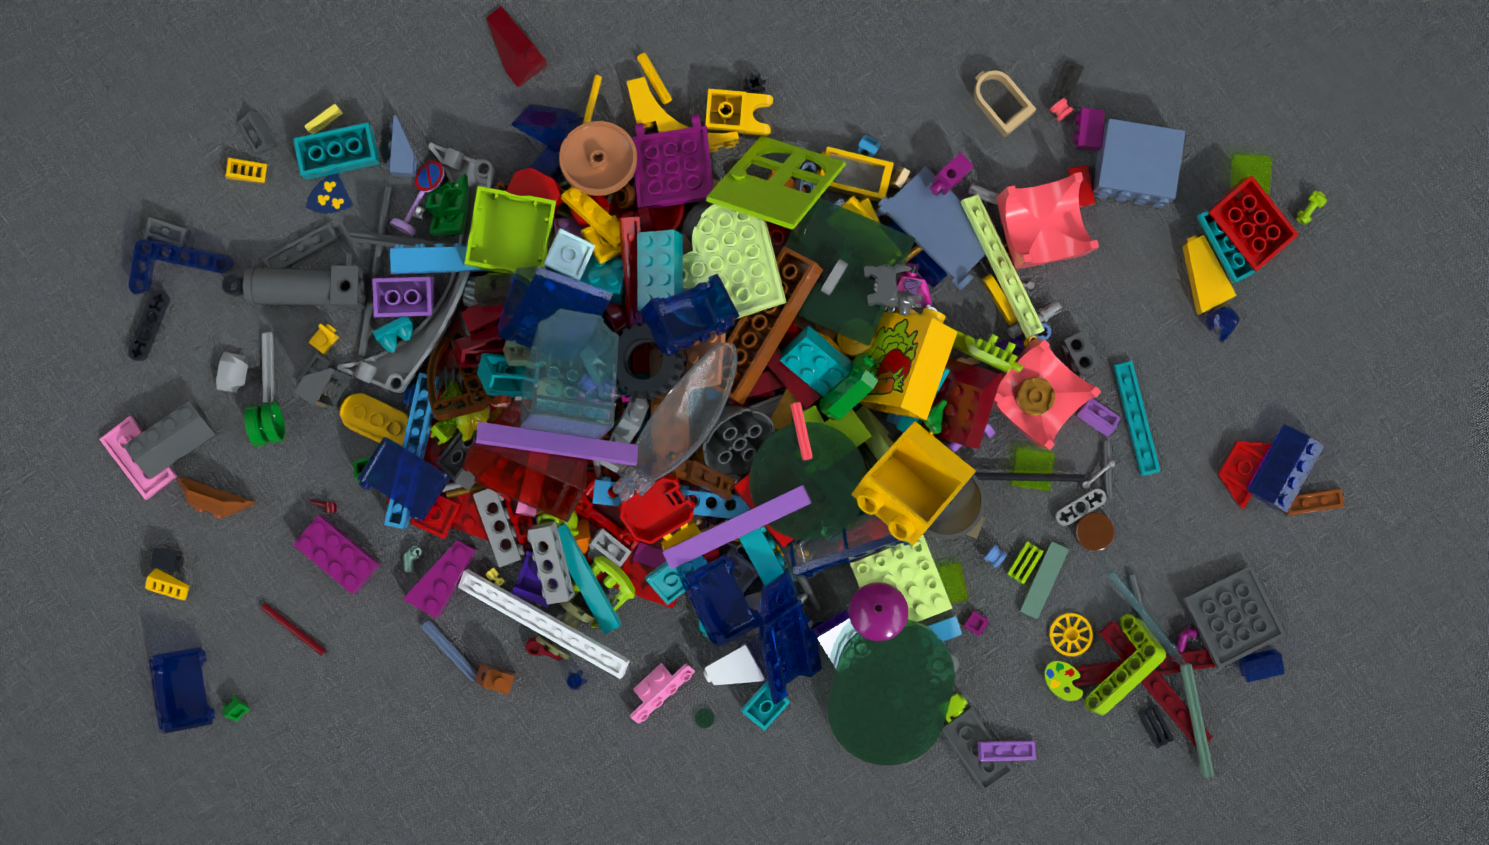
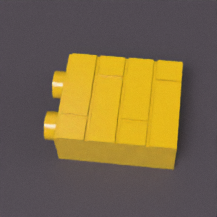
(912, 483)

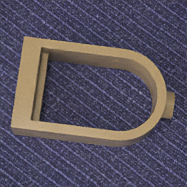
(1016, 120)

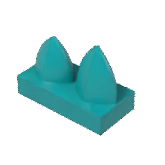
(387, 334)

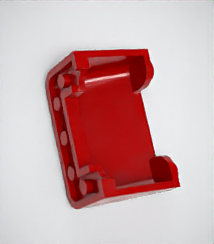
(604, 515)

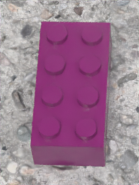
(337, 554)

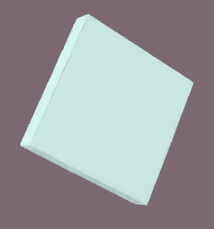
(569, 254)

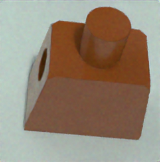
(495, 678)

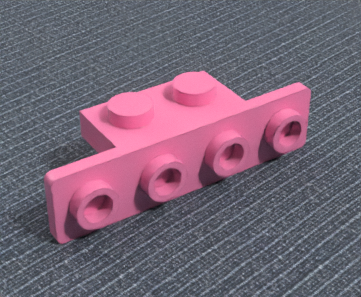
(657, 688)

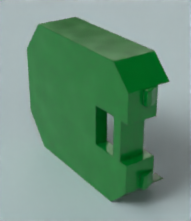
(850, 389)

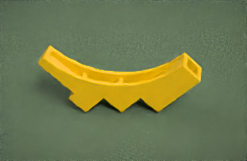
(650, 114)

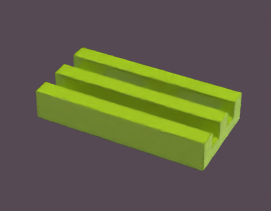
(1033, 549)

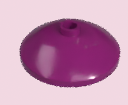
(882, 624)

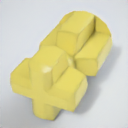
(493, 575)

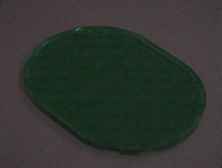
(891, 695)

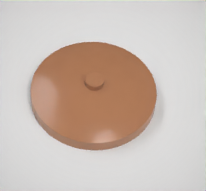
(598, 158)

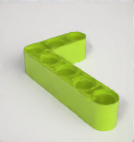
(1129, 668)

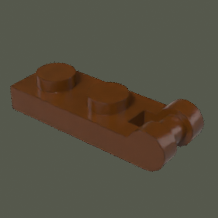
(710, 480)

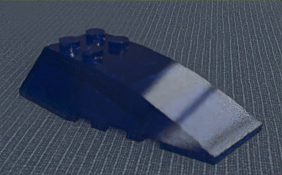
(785, 637)

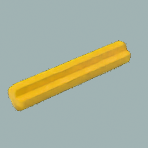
(654, 78)

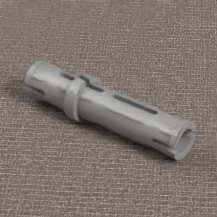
(1043, 314)

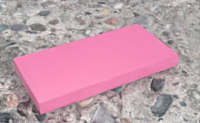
(114, 442)

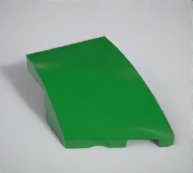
(449, 207)

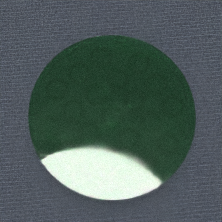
(827, 477)

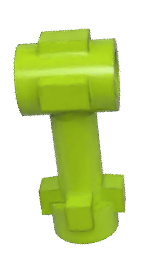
(1317, 200)

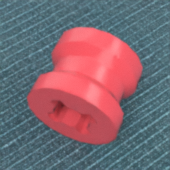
(1061, 109)

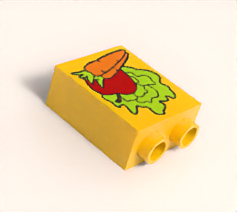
(909, 361)

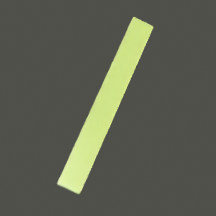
(1002, 266)

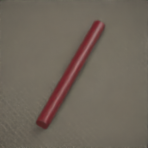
(293, 629)

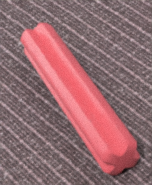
(801, 431)

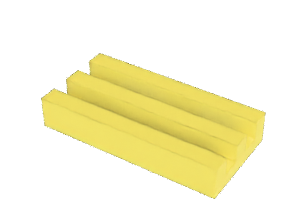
(323, 119)

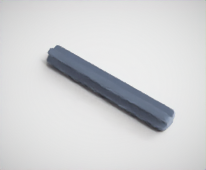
(449, 650)

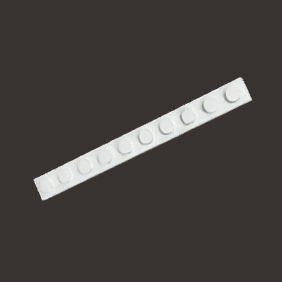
(544, 623)

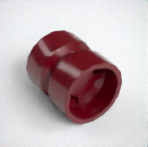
(647, 220)

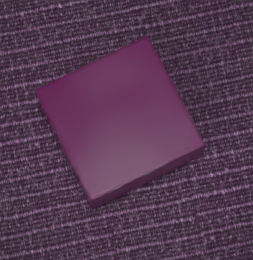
(975, 623)

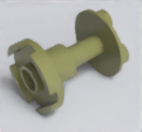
(573, 617)

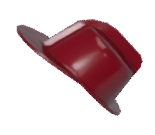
(615, 317)

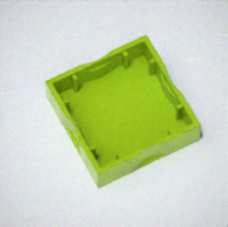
(508, 231)

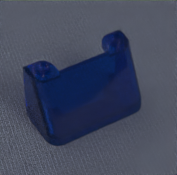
(403, 478)
(719, 601)
(180, 690)

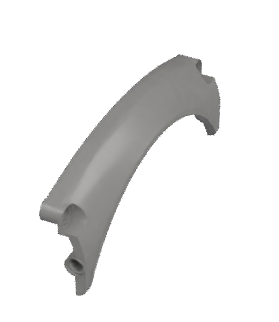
(413, 354)

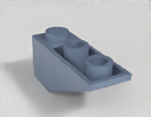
(403, 158)

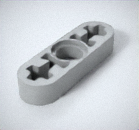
(1095, 504)

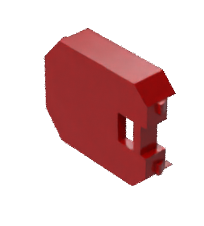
(535, 184)
(654, 514)

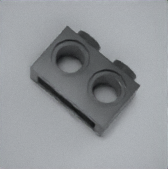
(1085, 351)

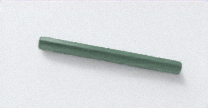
(1197, 720)

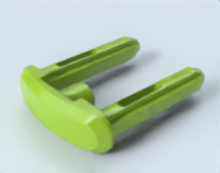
(615, 575)

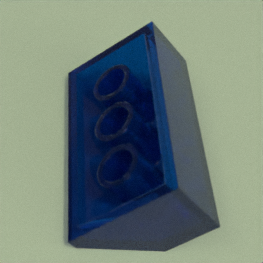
(1285, 468)

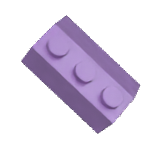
(403, 296)

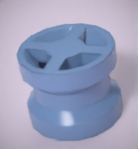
(995, 556)

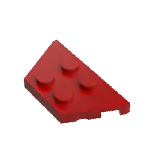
(1241, 468)

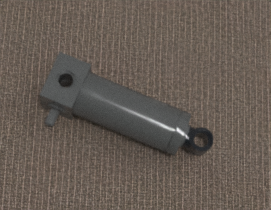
(303, 286)

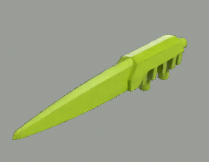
(987, 351)

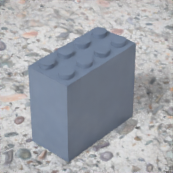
(1138, 163)

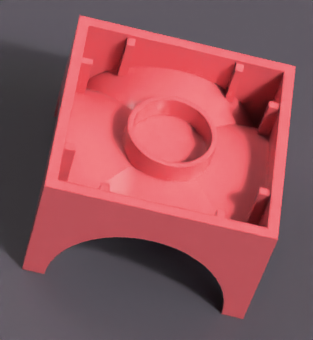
(1044, 223)
(1069, 391)

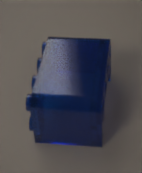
(690, 316)

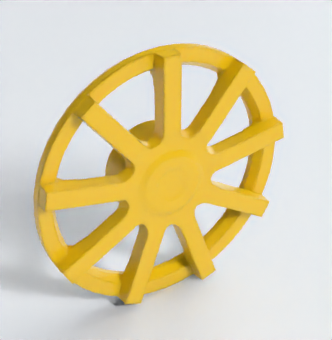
(1070, 634)

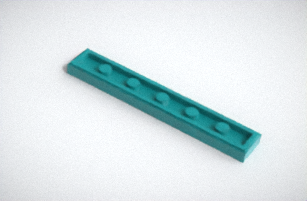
(1136, 418)
(588, 582)

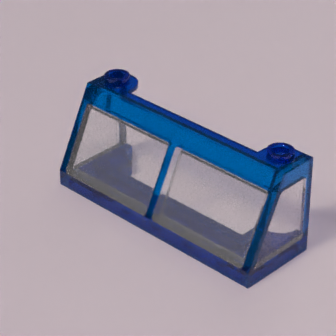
(861, 537)

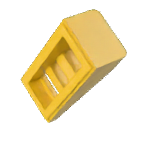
(230, 175)
(166, 584)

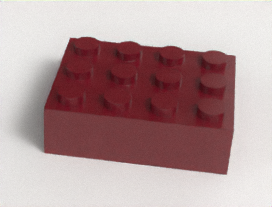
(969, 402)

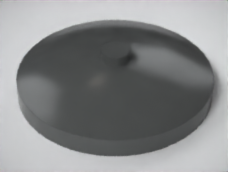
(961, 513)

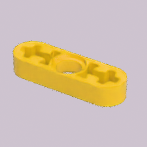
(999, 299)

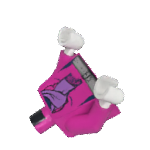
(916, 285)

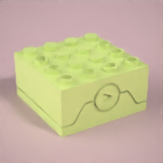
(911, 572)

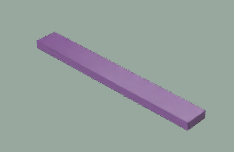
(556, 443)
(737, 527)

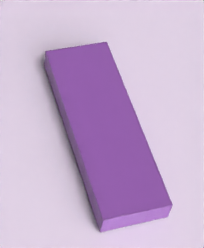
(1006, 750)

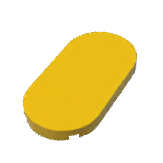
(373, 418)

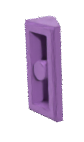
(1099, 417)

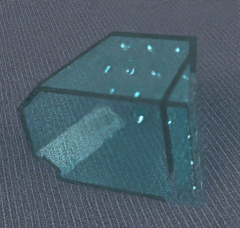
(571, 376)

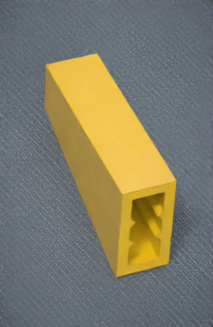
(1205, 275)

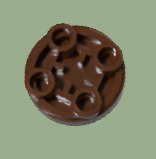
(1094, 531)

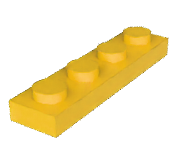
(593, 215)

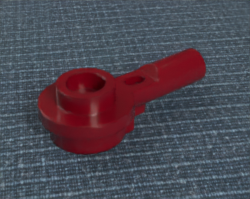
(536, 649)

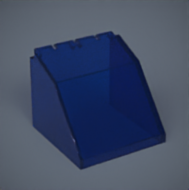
(538, 295)

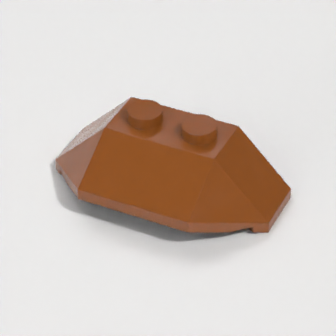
(212, 499)

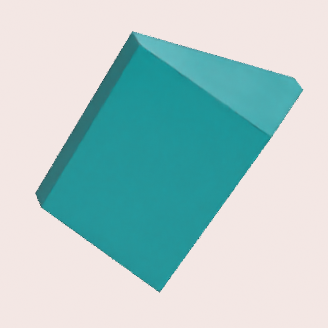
(761, 708)

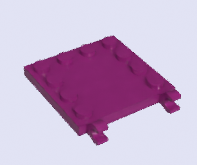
(673, 166)

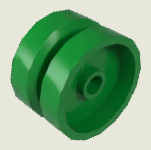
(264, 423)

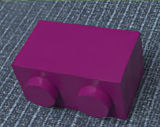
(1089, 129)

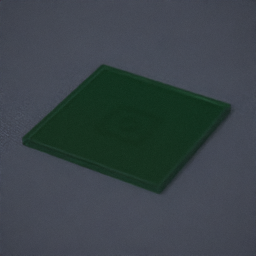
(835, 234)

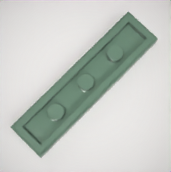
(1044, 580)

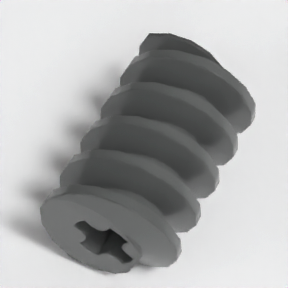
(446, 377)

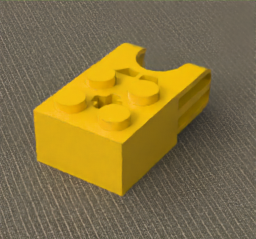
(741, 108)

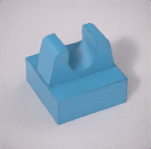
(869, 144)

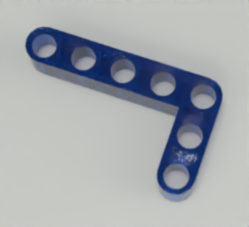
(174, 256)

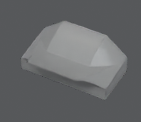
(231, 372)
(606, 545)

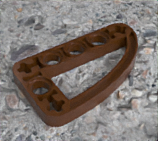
(469, 399)

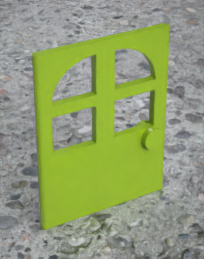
(770, 198)

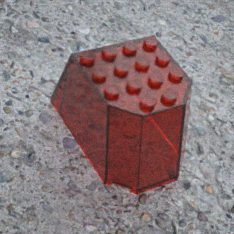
(530, 477)

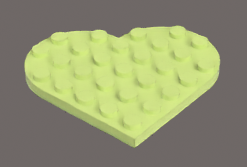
(741, 255)

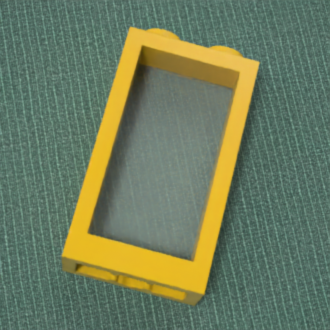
(860, 175)

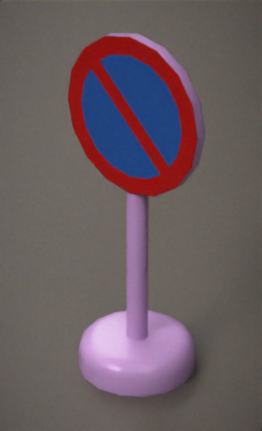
(426, 180)

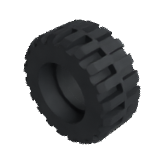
(659, 383)

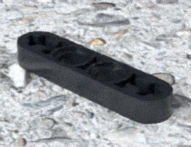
(145, 324)

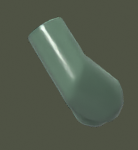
(410, 556)

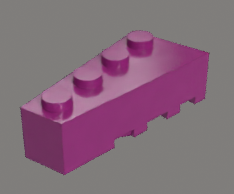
(439, 583)

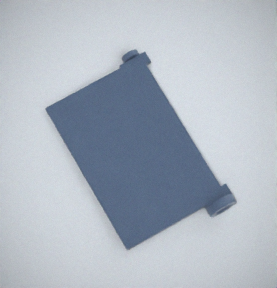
(937, 225)

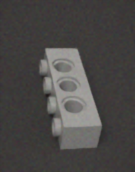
(503, 557)
(559, 571)

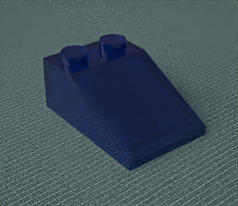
(547, 124)

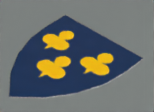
(329, 196)

